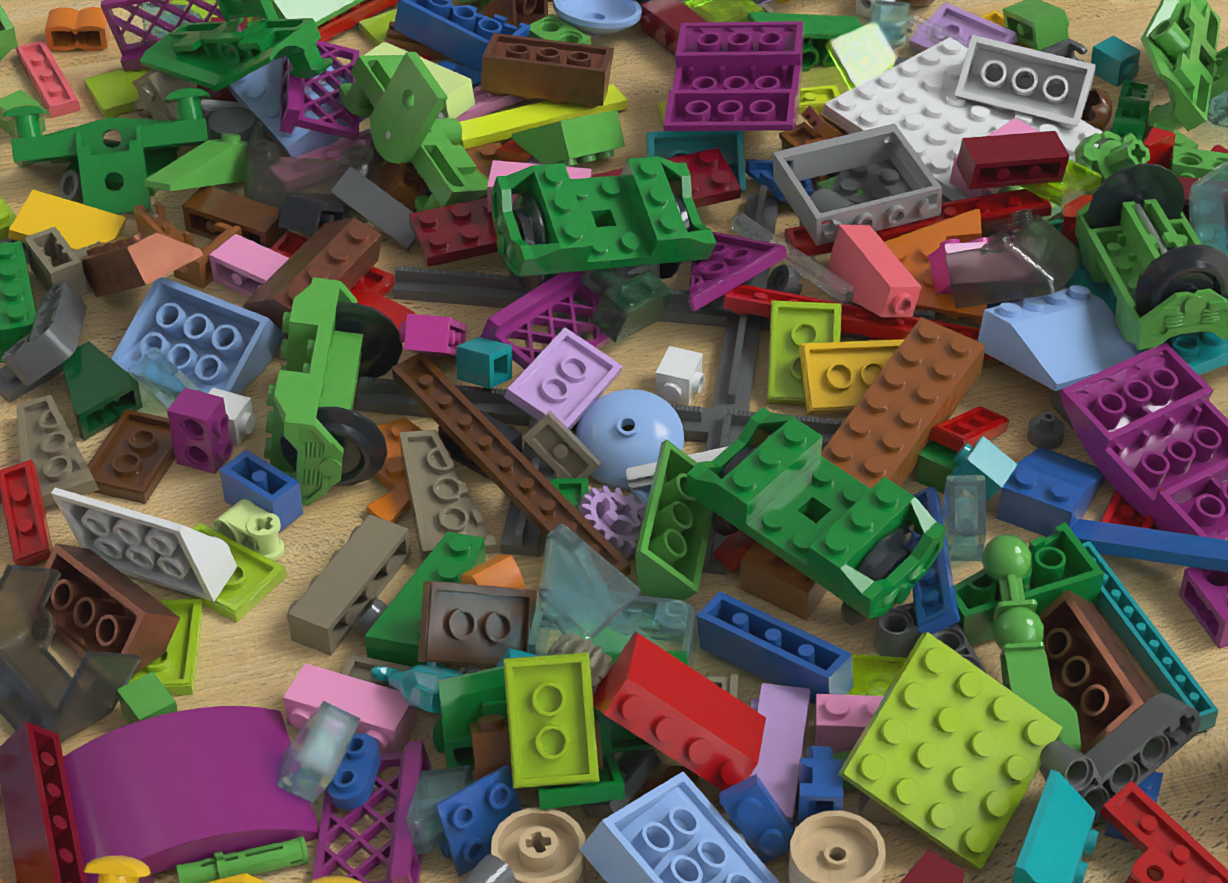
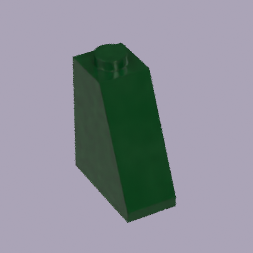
(98, 389)

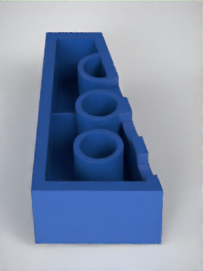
(452, 29)

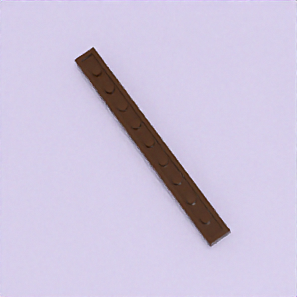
(498, 456)

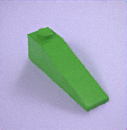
(206, 165)

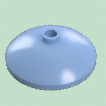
(599, 16)
(619, 449)

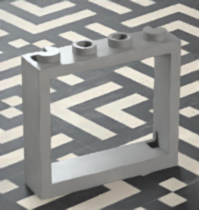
(852, 152)

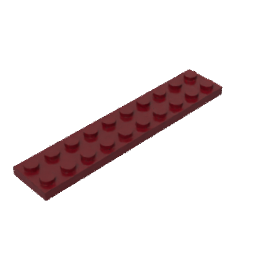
(469, 232)

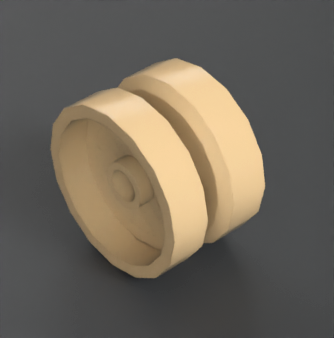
(541, 846)
(836, 850)

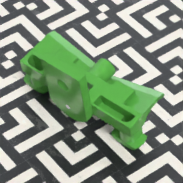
(1184, 54)
(405, 128)

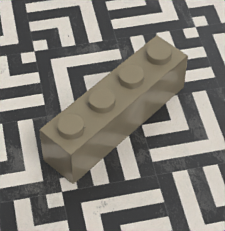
(348, 583)

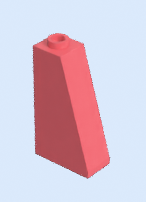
(874, 271)

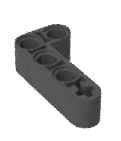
(52, 335)
(899, 633)
(1126, 753)

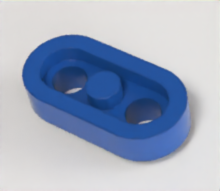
(360, 768)

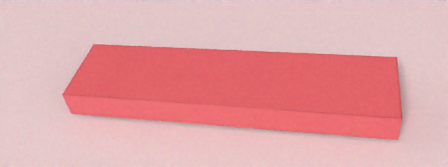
(47, 79)

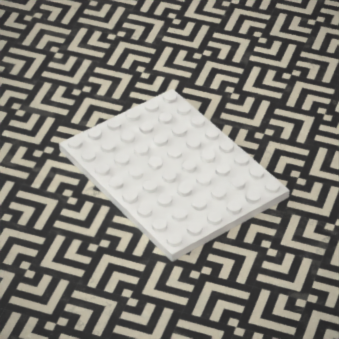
(924, 107)

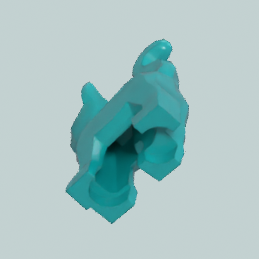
(418, 683)

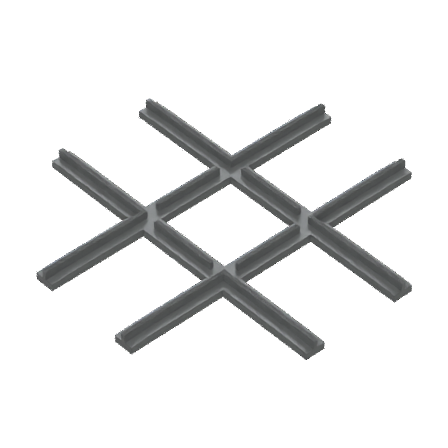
(714, 425)

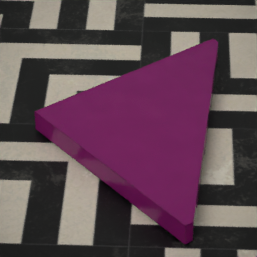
(729, 265)

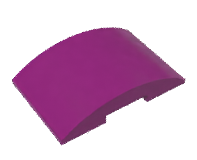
(736, 77)
(1154, 430)
(186, 788)

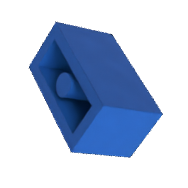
(263, 485)

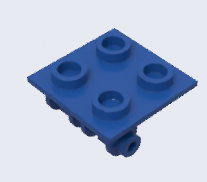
(473, 816)

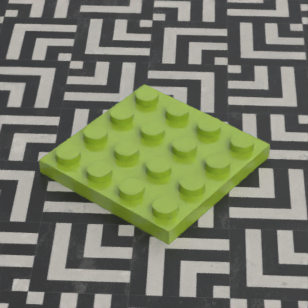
(950, 751)

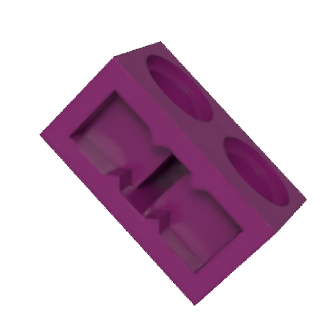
(200, 430)
(1207, 598)

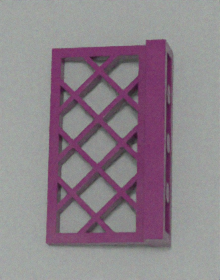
(133, 52)
(296, 102)
(537, 308)
(403, 861)

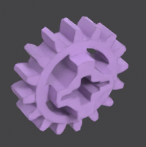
(614, 517)

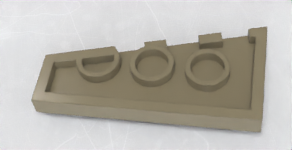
(52, 449)
(437, 494)

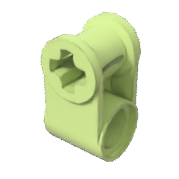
(252, 528)

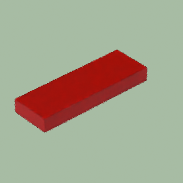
(969, 428)
(25, 514)

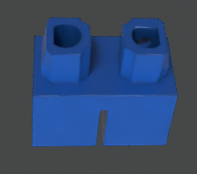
(818, 783)

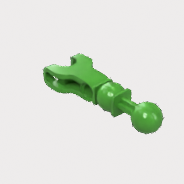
(1021, 634)

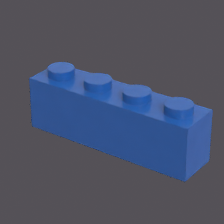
(772, 648)

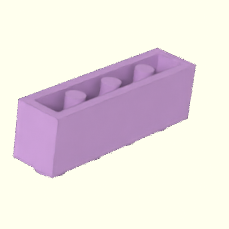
(782, 741)

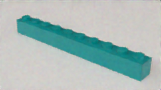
(1149, 645)

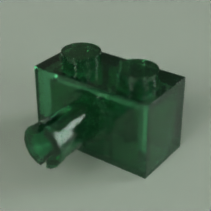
(630, 303)

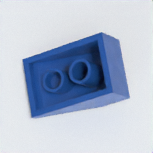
(1048, 491)

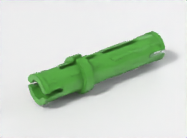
(251, 861)

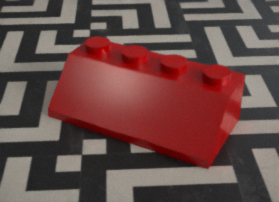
(681, 713)

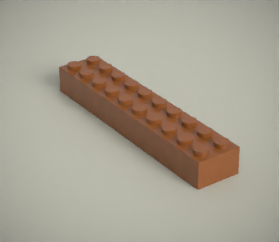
(880, 440)

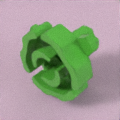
(1111, 154)

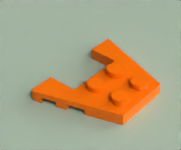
(913, 253)
(392, 474)

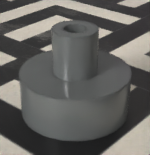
(70, 186)
(784, 280)
(1046, 431)
(369, 615)

